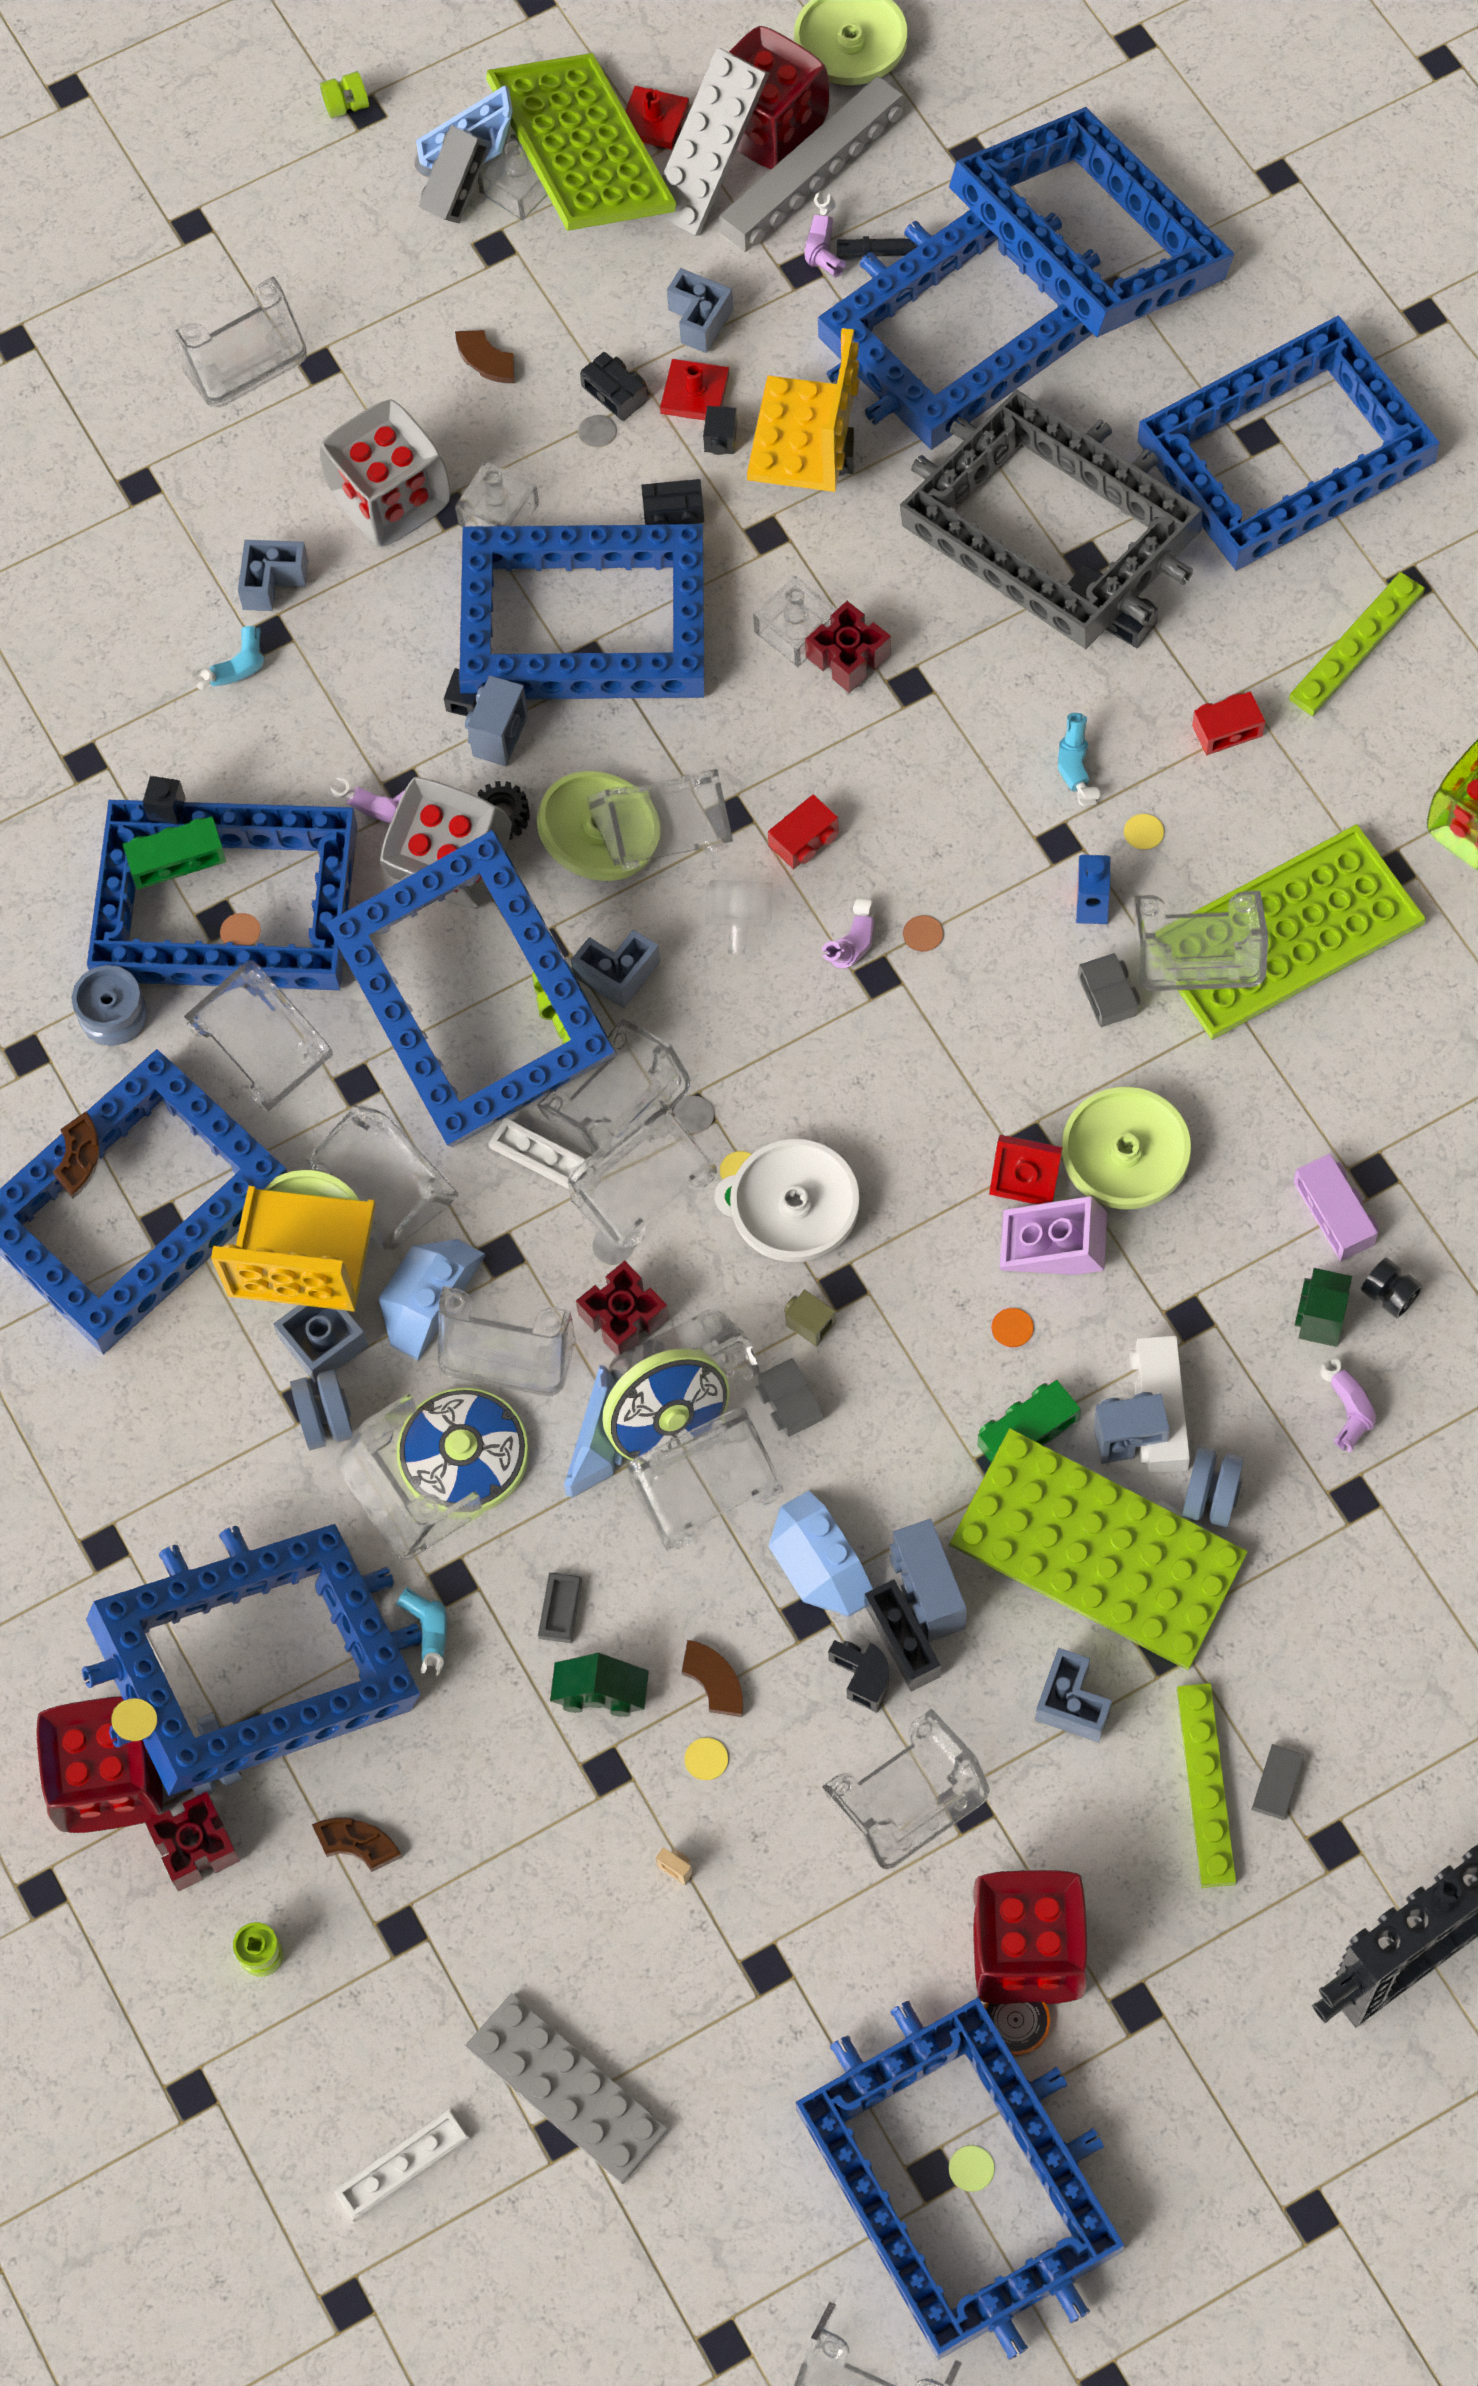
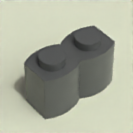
(1108, 989)
(789, 1397)

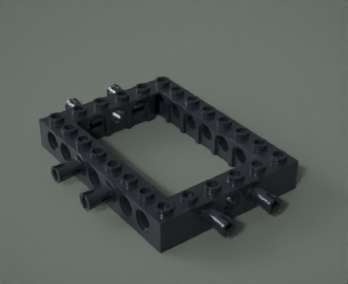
(1371, 1975)

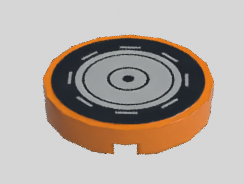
(1021, 2025)

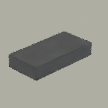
(560, 1607)
(1277, 1782)

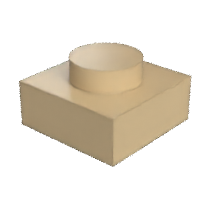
(674, 1864)

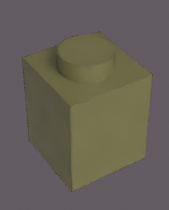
(809, 1317)

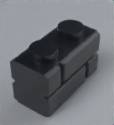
(613, 385)
(673, 502)

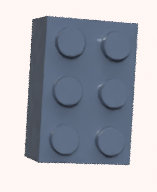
(928, 1580)

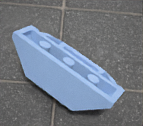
(487, 118)
(415, 1289)
(594, 1454)
(818, 1557)

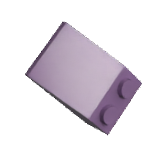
(1055, 1237)

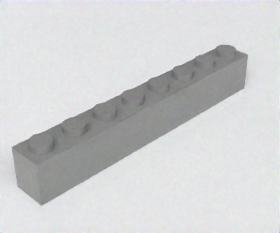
(811, 164)

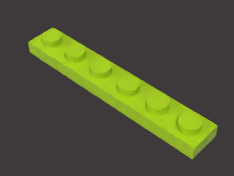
(1356, 644)
(1206, 1786)

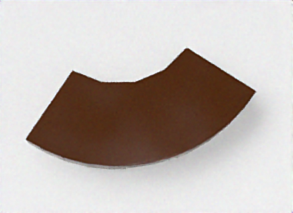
(484, 358)
(80, 1155)
(715, 1677)
(356, 1839)

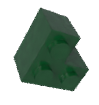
(1323, 1306)
(599, 1683)

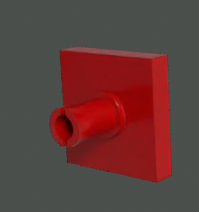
(656, 115)
(692, 388)
(1025, 1170)

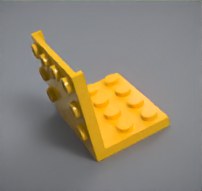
(805, 426)
(297, 1250)

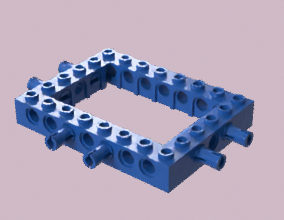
(982, 386)
(190, 1761)
(1053, 2161)

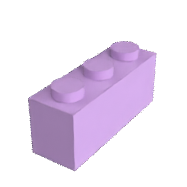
(1336, 1207)

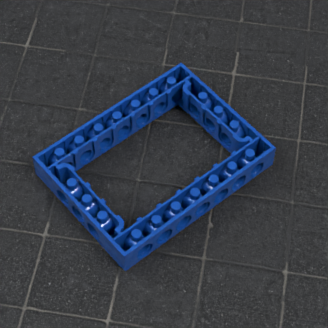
(985, 187)
(1331, 347)
(585, 546)
(241, 826)
(462, 867)
(176, 1257)

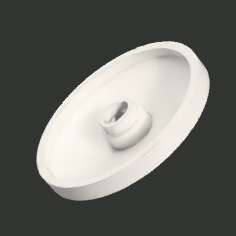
(794, 1200)

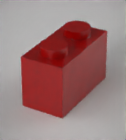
(1228, 722)
(803, 832)

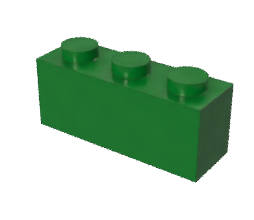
(174, 852)
(1038, 1418)

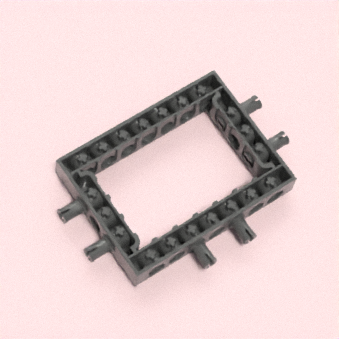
(1022, 421)

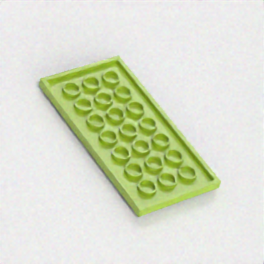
(582, 142)
(1319, 919)
(1098, 1549)

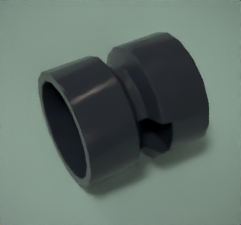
(1391, 1287)

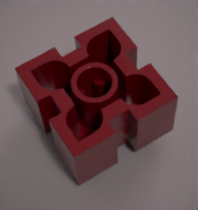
(848, 646)
(623, 1292)
(172, 1836)

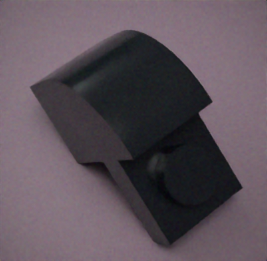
(870, 1672)

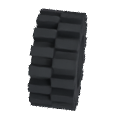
(510, 796)

